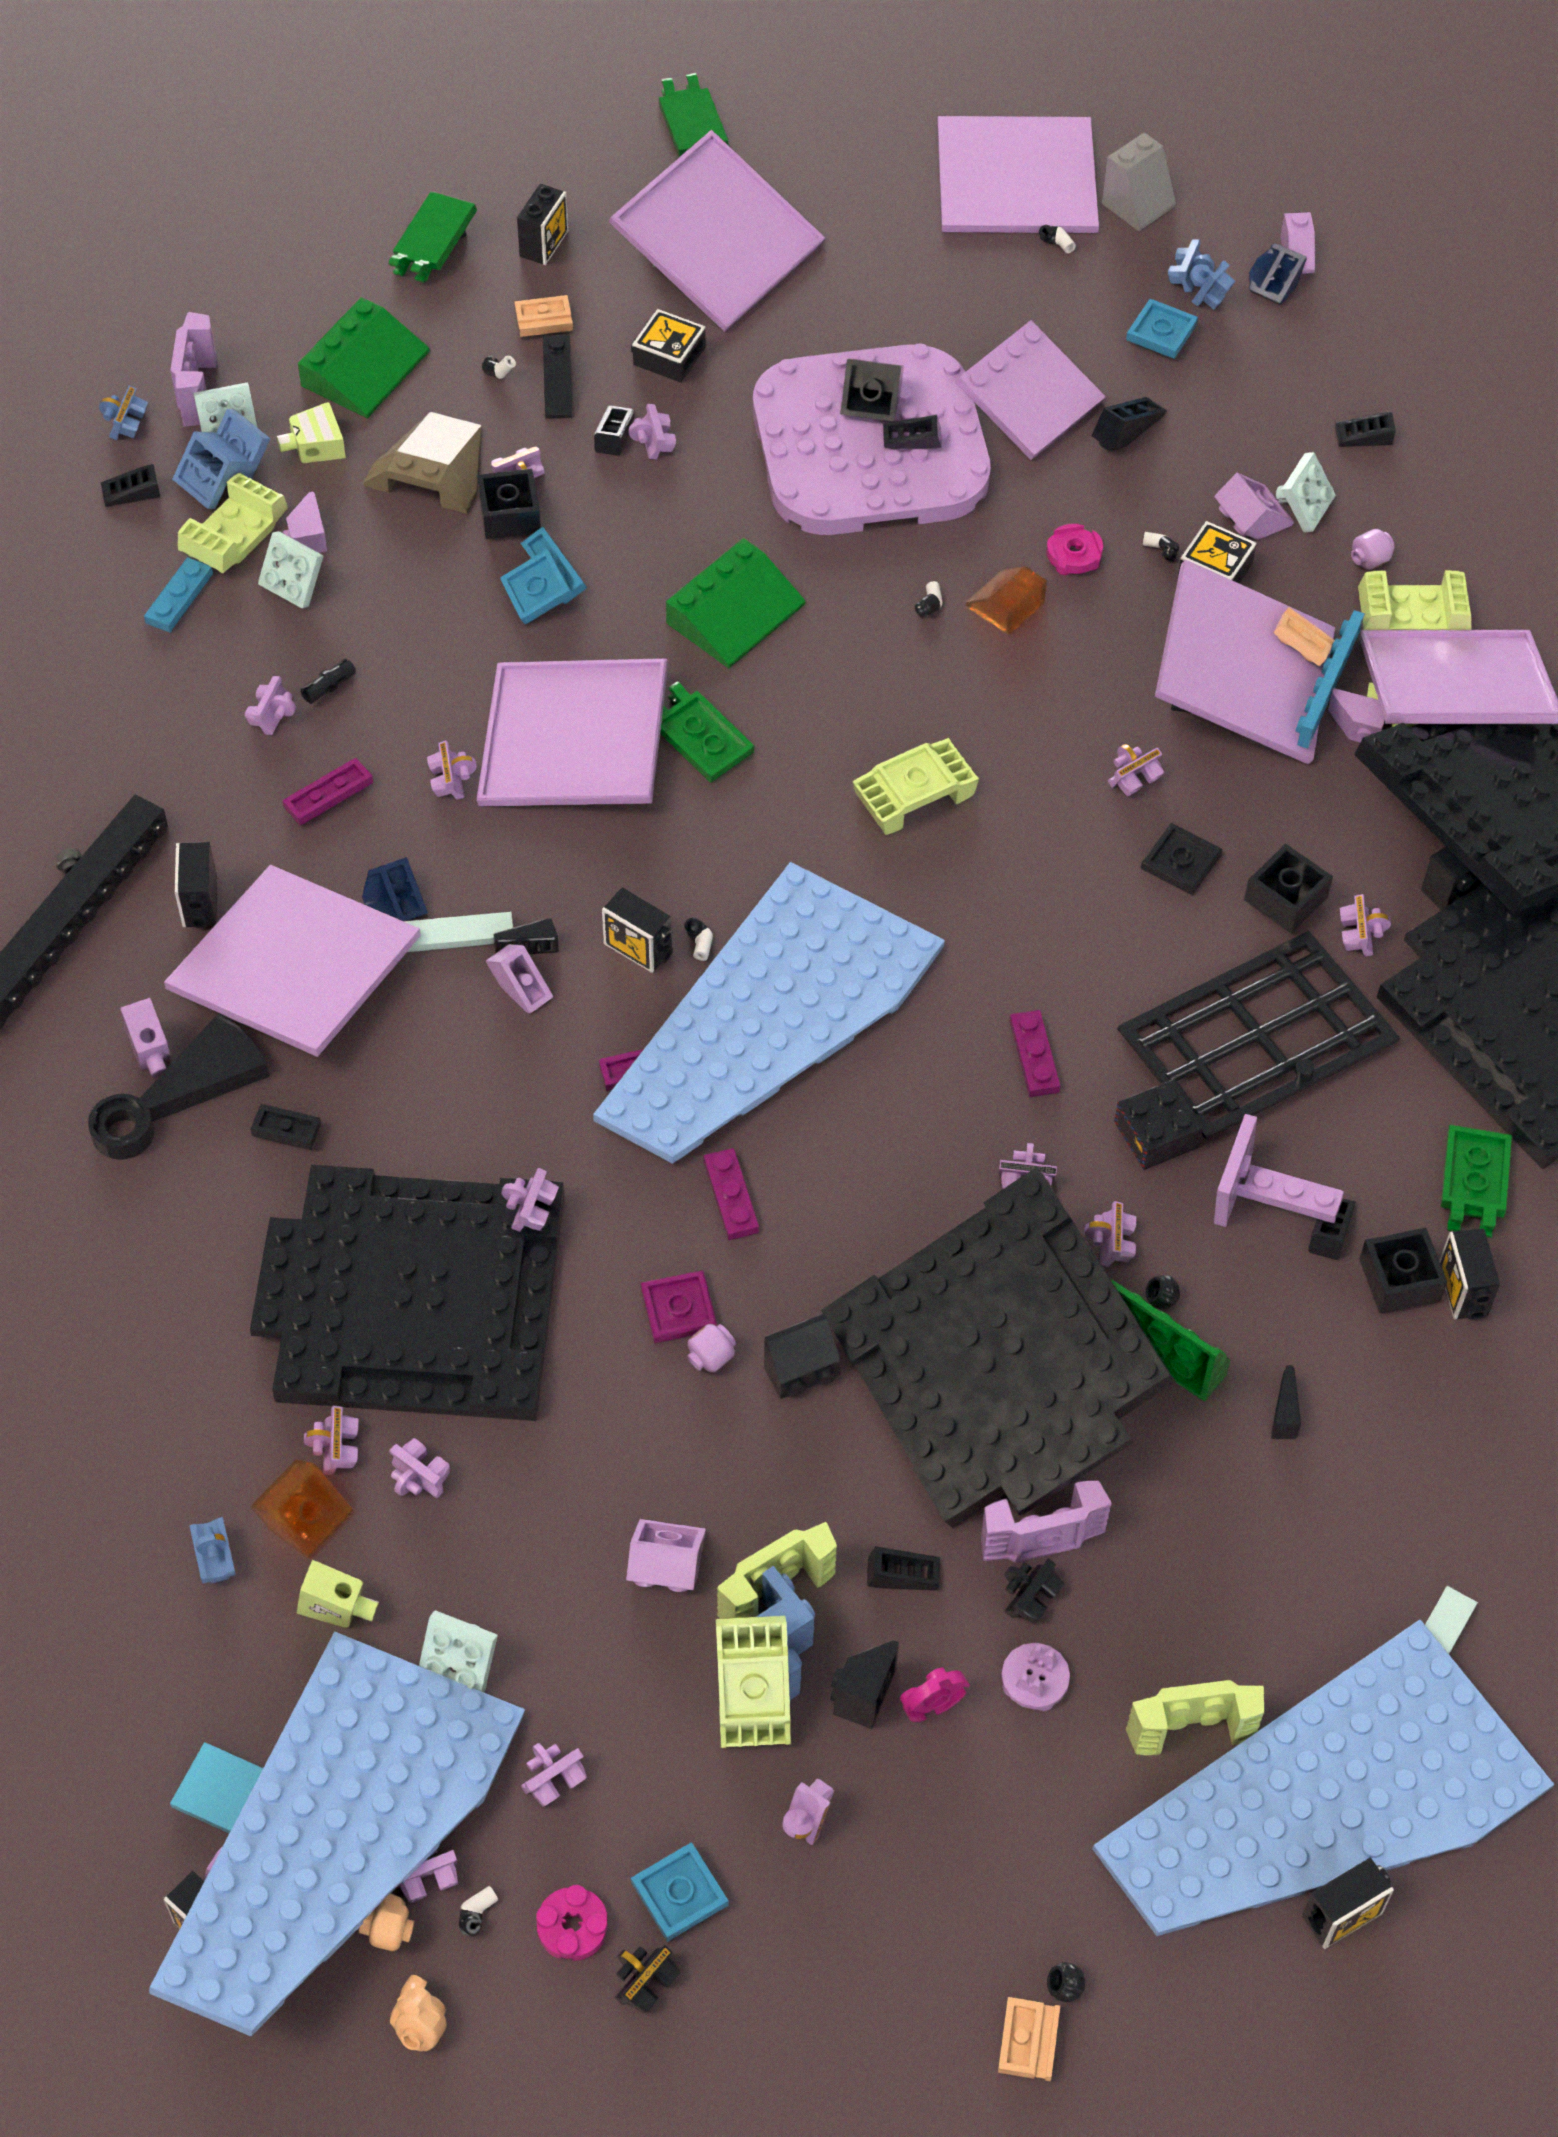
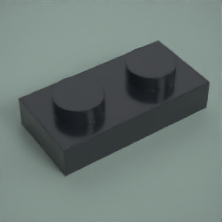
(286, 1126)

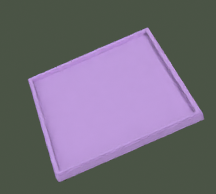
(1016, 174)
(717, 230)
(1231, 664)
(1459, 677)
(573, 733)
(293, 960)

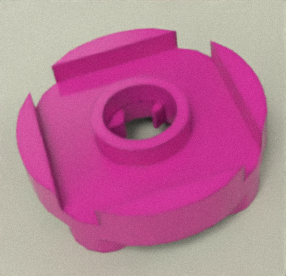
(1070, 561)
(937, 1694)
(569, 1943)

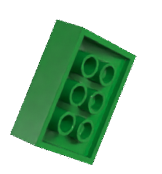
(361, 358)
(733, 603)
(1188, 1358)

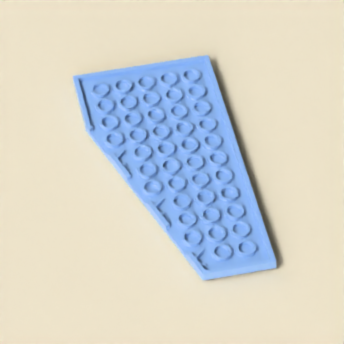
(773, 1002)
(1373, 1765)
(341, 1815)

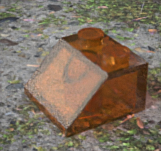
(1009, 598)
(302, 1507)

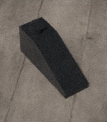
(557, 376)
(1125, 422)

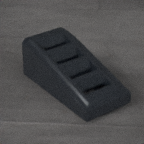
(1380, 423)
(612, 433)
(929, 436)
(145, 488)
(536, 937)
(1327, 1243)
(1287, 1412)
(892, 1580)

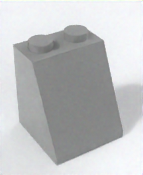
(1138, 182)

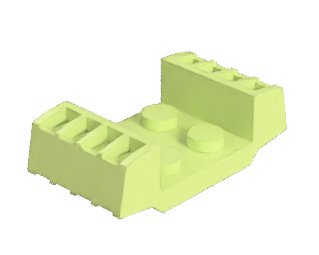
(234, 526)
(1415, 605)
(914, 781)
(807, 1549)
(753, 1681)
(1192, 1704)

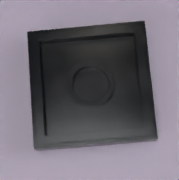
(1181, 858)

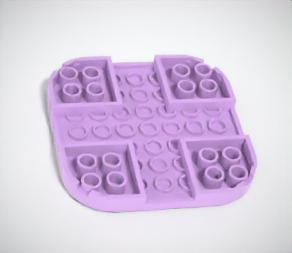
(834, 467)

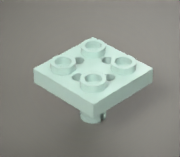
(218, 400)
(1307, 492)
(297, 566)
(459, 1648)

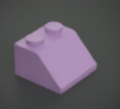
(1252, 507)
(665, 1555)

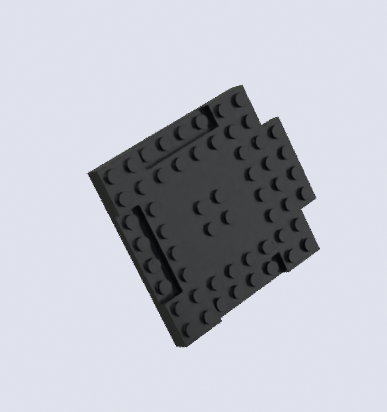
(1483, 795)
(1489, 1009)
(408, 1296)
(1001, 1354)

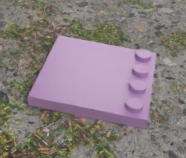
(1030, 389)

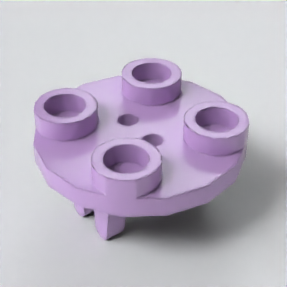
(1029, 1689)

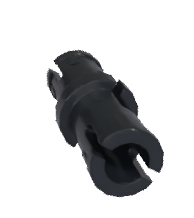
(328, 681)

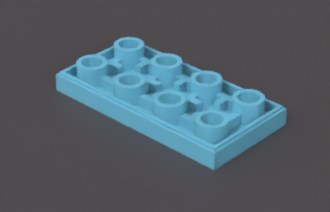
(216, 1787)

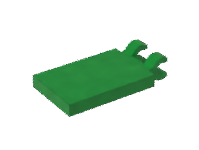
(689, 113)
(432, 235)
(702, 734)
(1475, 1176)

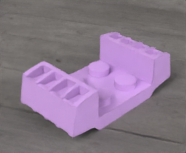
(192, 350)
(1047, 1534)

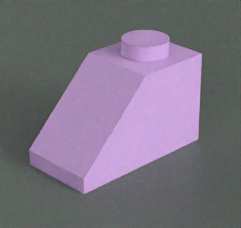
(1299, 236)
(306, 525)
(1356, 714)
(519, 977)

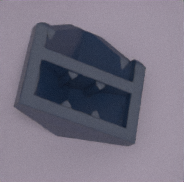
(1276, 273)
(394, 891)

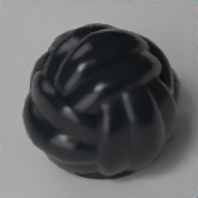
(1162, 1291)
(1066, 1982)

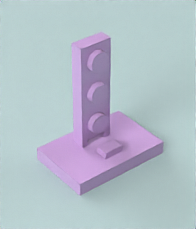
(1268, 1185)

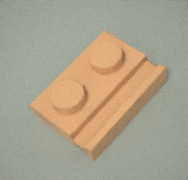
(543, 316)
(1304, 637)
(1029, 2039)

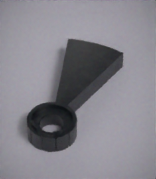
(210, 1066)

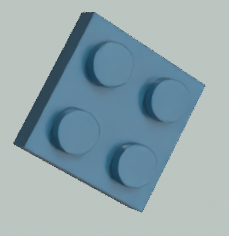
(1162, 328)
(536, 586)
(679, 1891)

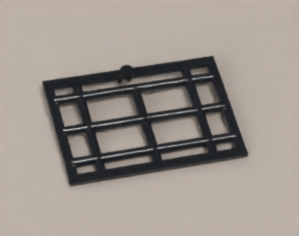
(1305, 1073)

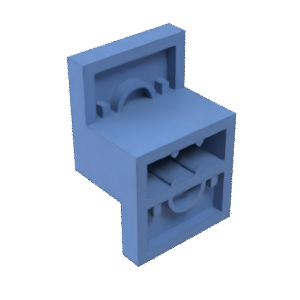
(219, 456)
(782, 1601)

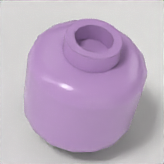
(1372, 549)
(711, 1348)

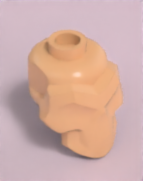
(388, 1924)
(418, 2016)

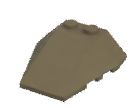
(434, 455)

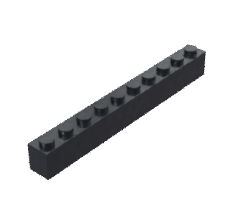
(77, 900)

